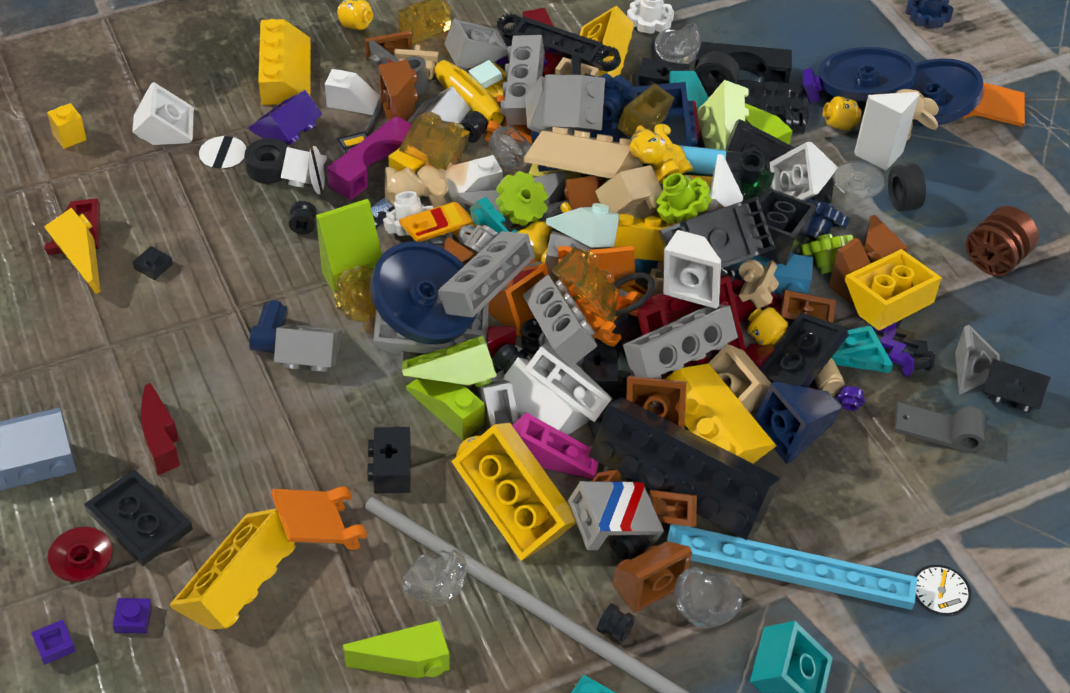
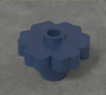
(929, 12)
(616, 97)
(825, 219)

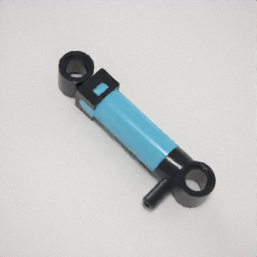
(704, 161)

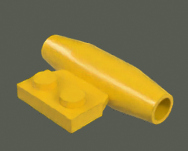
(472, 92)

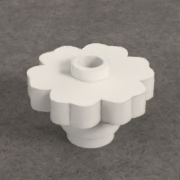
(650, 15)
(405, 205)

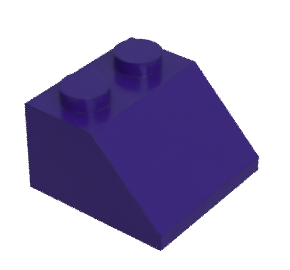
(288, 119)

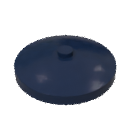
(866, 72)
(952, 85)
(407, 293)

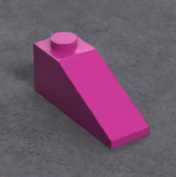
(554, 448)

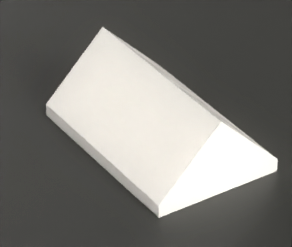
(885, 127)
(802, 171)
(541, 401)

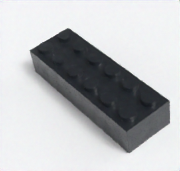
(678, 461)

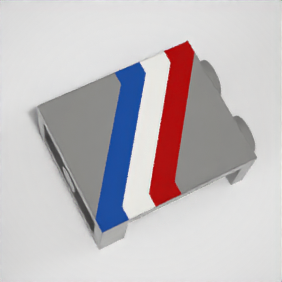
(613, 510)

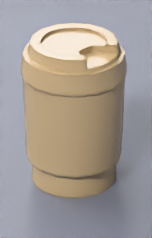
(829, 379)

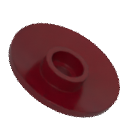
(78, 544)

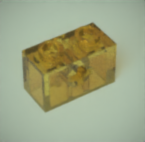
(425, 19)
(646, 110)

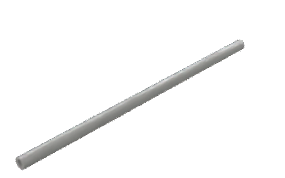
(527, 601)

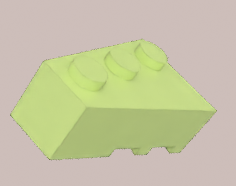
(720, 113)

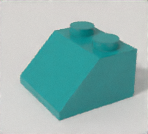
(790, 661)

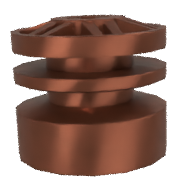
(1002, 240)

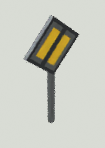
(351, 141)

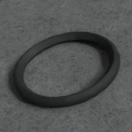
(639, 303)

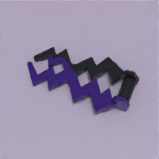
(926, 358)

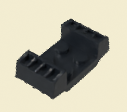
(732, 231)

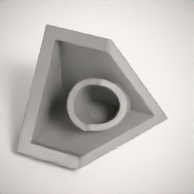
(973, 360)

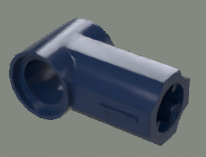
(264, 334)

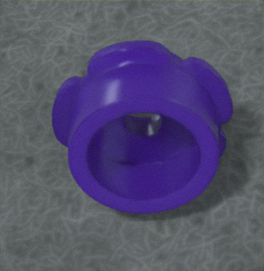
(851, 398)

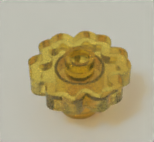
(355, 294)

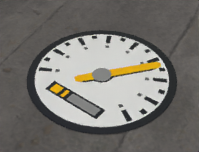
(942, 590)

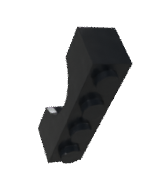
(766, 63)

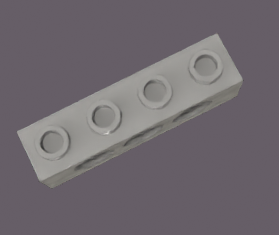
(522, 73)
(486, 274)
(561, 320)
(680, 342)

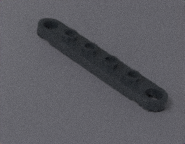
(561, 41)

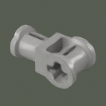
(478, 239)

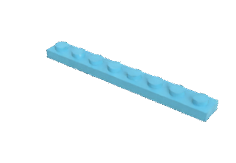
(797, 567)

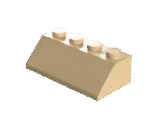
(582, 153)

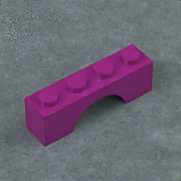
(349, 172)

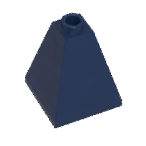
(796, 417)

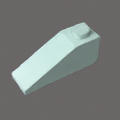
(590, 225)

